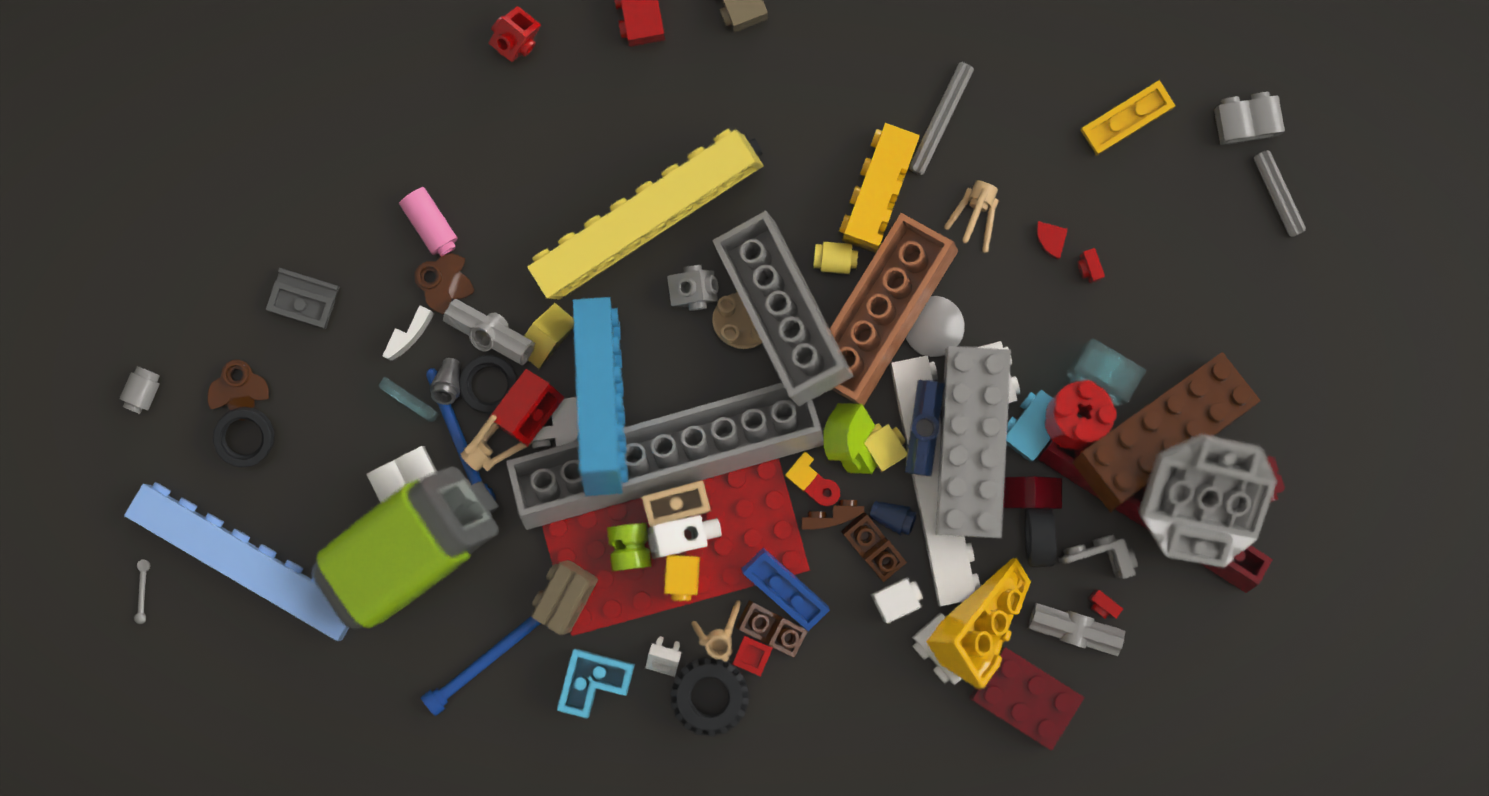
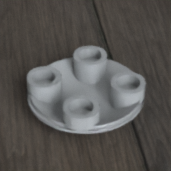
(936, 328)

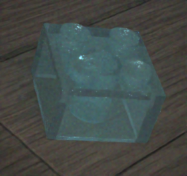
(1106, 369)

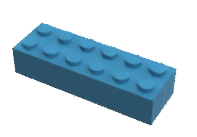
(599, 397)

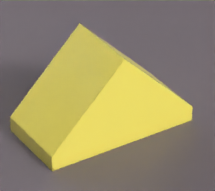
(548, 333)

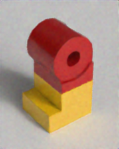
(821, 490)

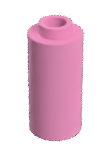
(429, 222)

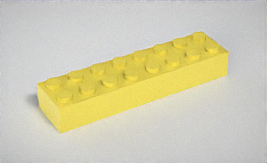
(644, 215)

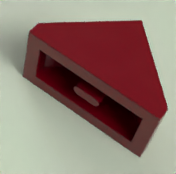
(1032, 492)

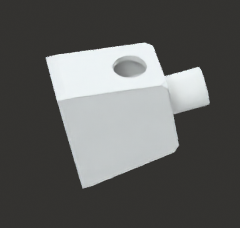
(669, 537)

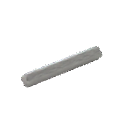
(941, 118)

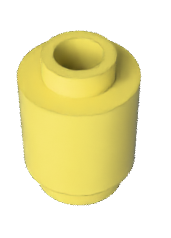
(835, 257)

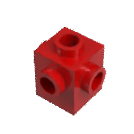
(514, 34)

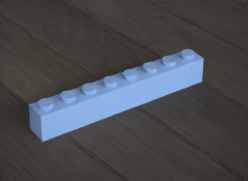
(234, 556)

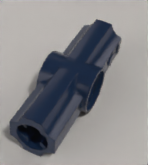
(926, 407)

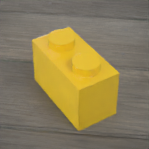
(682, 577)

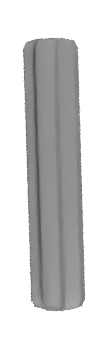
(1279, 193)

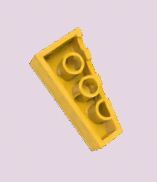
(880, 187)

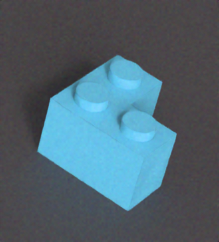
(586, 674)

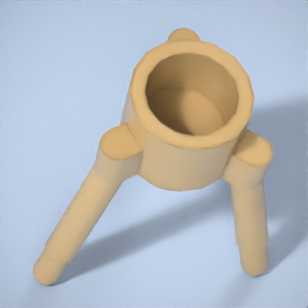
(980, 197)
(478, 451)
(719, 640)

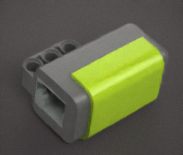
(404, 547)

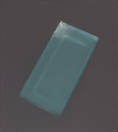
(408, 399)

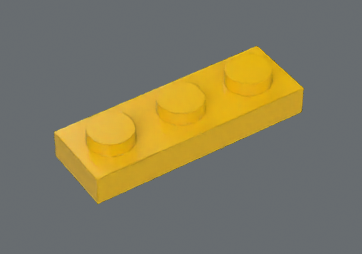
(1128, 117)

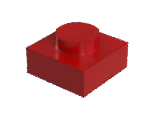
(1090, 266)
(1104, 605)
(752, 655)

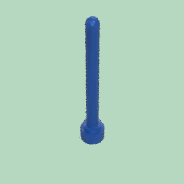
(457, 435)
(437, 699)

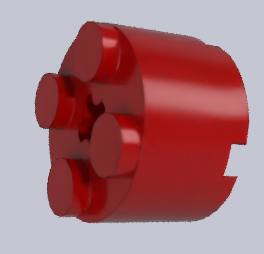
(1083, 399)

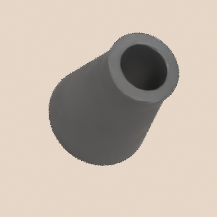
(446, 385)

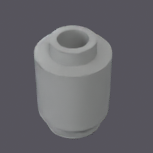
(140, 390)

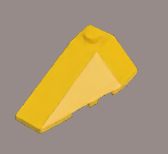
(974, 632)

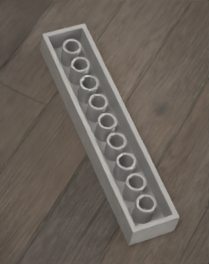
(670, 453)

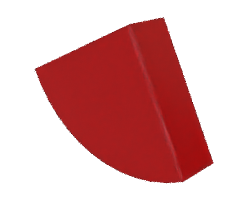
(1051, 238)

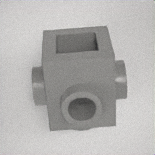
(693, 288)

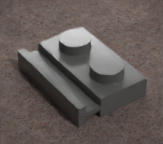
(302, 298)

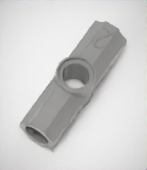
(489, 332)
(1076, 629)

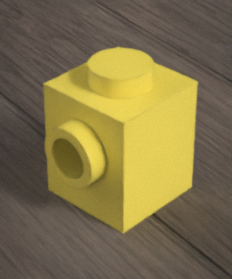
(886, 446)

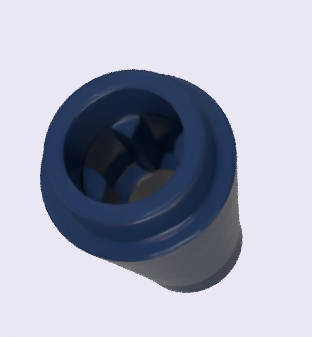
(894, 517)

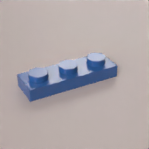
(785, 589)

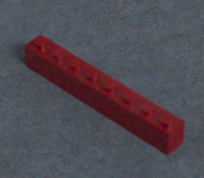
(1243, 571)

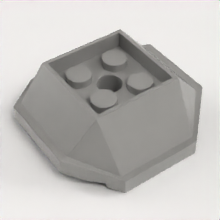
(1223, 521)

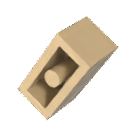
(676, 503)

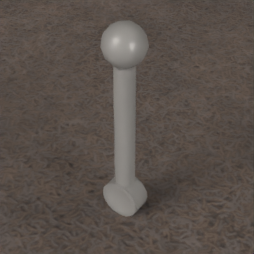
(143, 566)

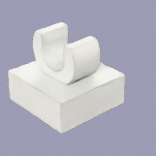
(663, 659)

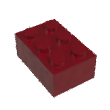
(1028, 699)

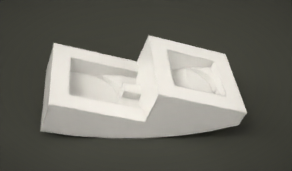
(402, 341)

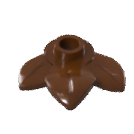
(448, 283)
(237, 393)

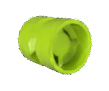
(629, 546)

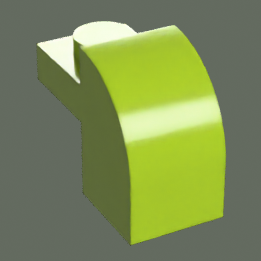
(845, 438)

